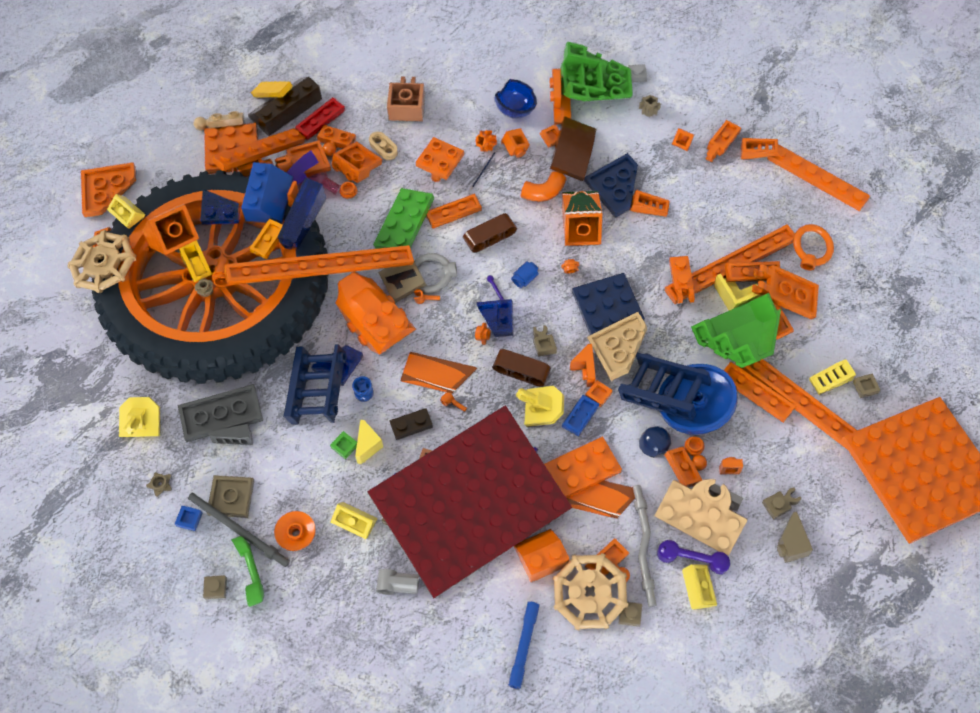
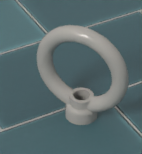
(449, 269)

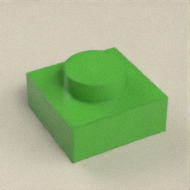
(344, 445)

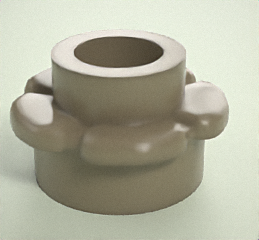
(206, 291)

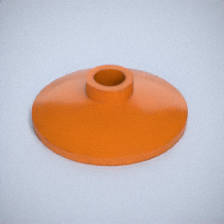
(293, 522)

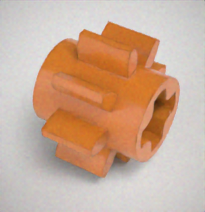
(486, 140)

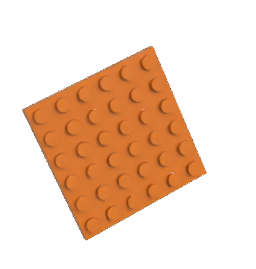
(920, 468)

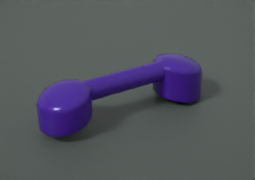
(718, 562)

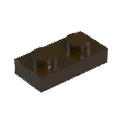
(411, 424)

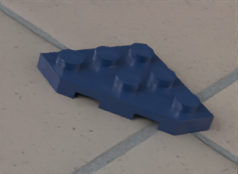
(615, 184)

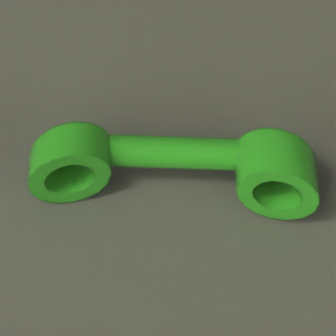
(254, 591)

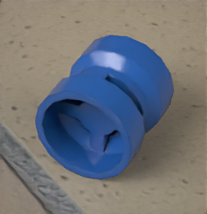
(360, 385)

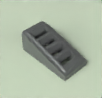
(232, 435)

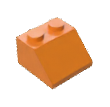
(542, 555)

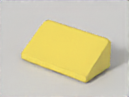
(125, 211)
(353, 520)
(699, 586)

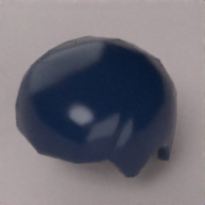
(655, 441)

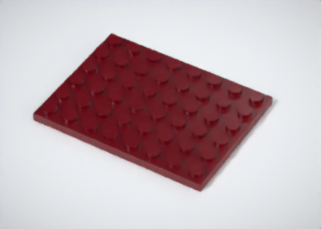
(469, 501)

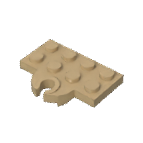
(702, 514)

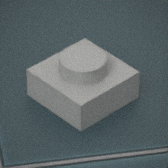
(638, 73)

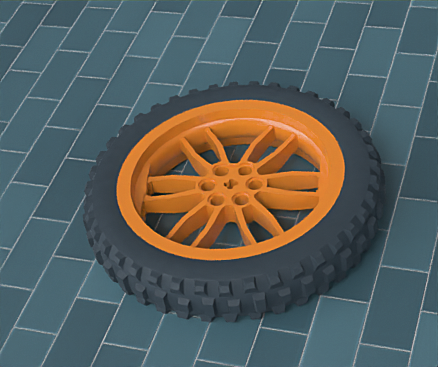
(206, 353)

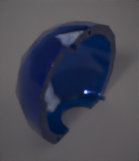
(515, 99)

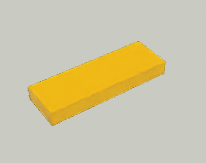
(272, 89)

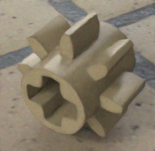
(649, 105)

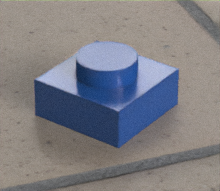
(188, 518)

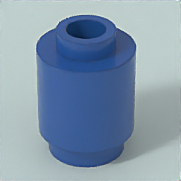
(525, 274)

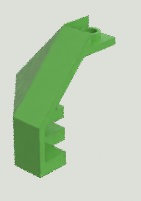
(742, 333)

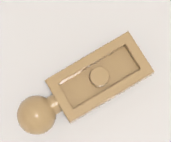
(218, 120)

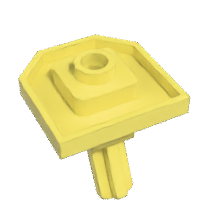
(542, 406)
(139, 417)

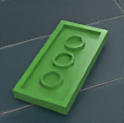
(404, 219)

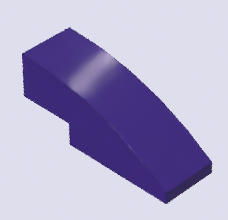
(301, 165)

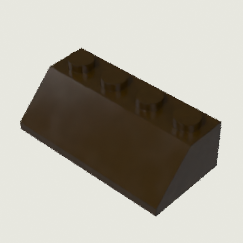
(281, 110)

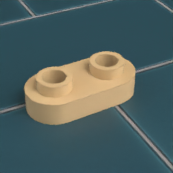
(384, 147)

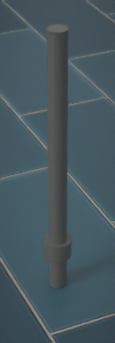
(269, 551)

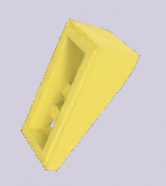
(843, 371)

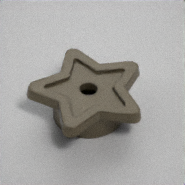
(156, 479)

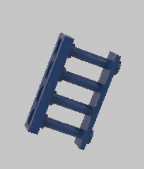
(300, 376)
(665, 403)

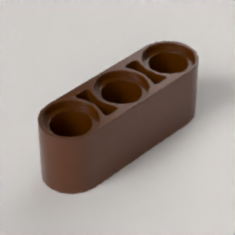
(489, 232)
(521, 367)

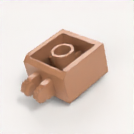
(406, 100)

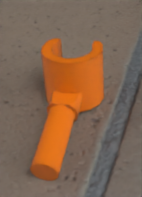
(422, 298)
(448, 398)

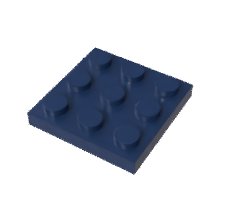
(605, 302)

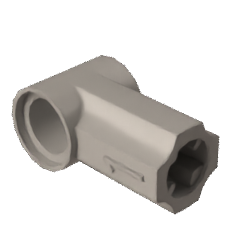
(390, 582)

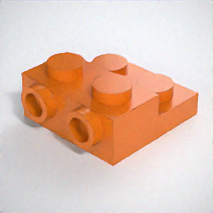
(355, 162)

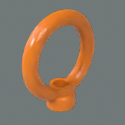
(809, 261)

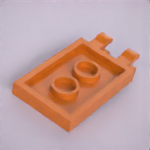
(788, 290)

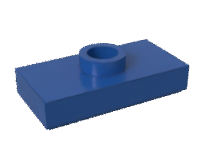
(580, 415)

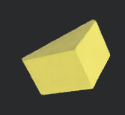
(367, 443)

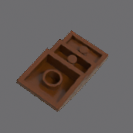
(573, 149)

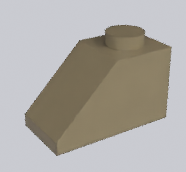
(794, 540)

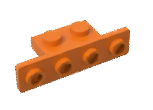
(561, 103)

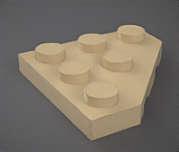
(619, 344)

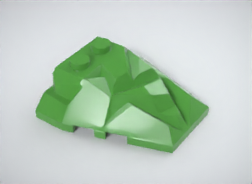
(591, 77)

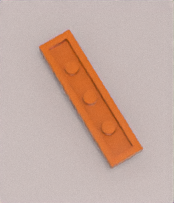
(760, 393)

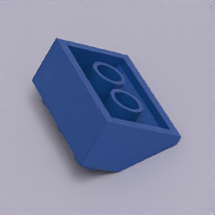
(266, 193)

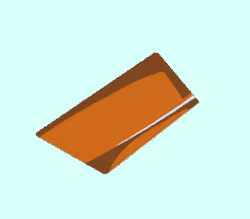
(435, 372)
(603, 499)

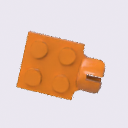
(293, 154)

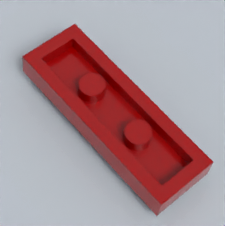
(320, 117)

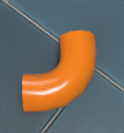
(546, 190)

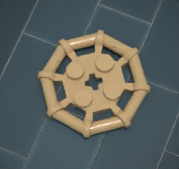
(88, 258)
(590, 604)

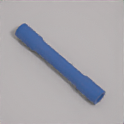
(519, 666)

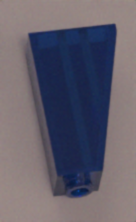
(302, 214)

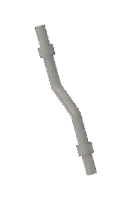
(647, 583)

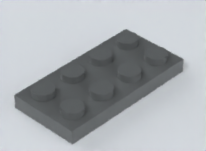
(219, 412)

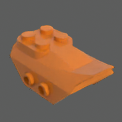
(371, 313)

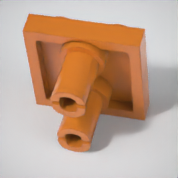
(439, 159)

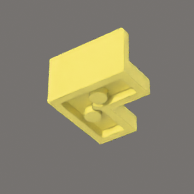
(732, 295)

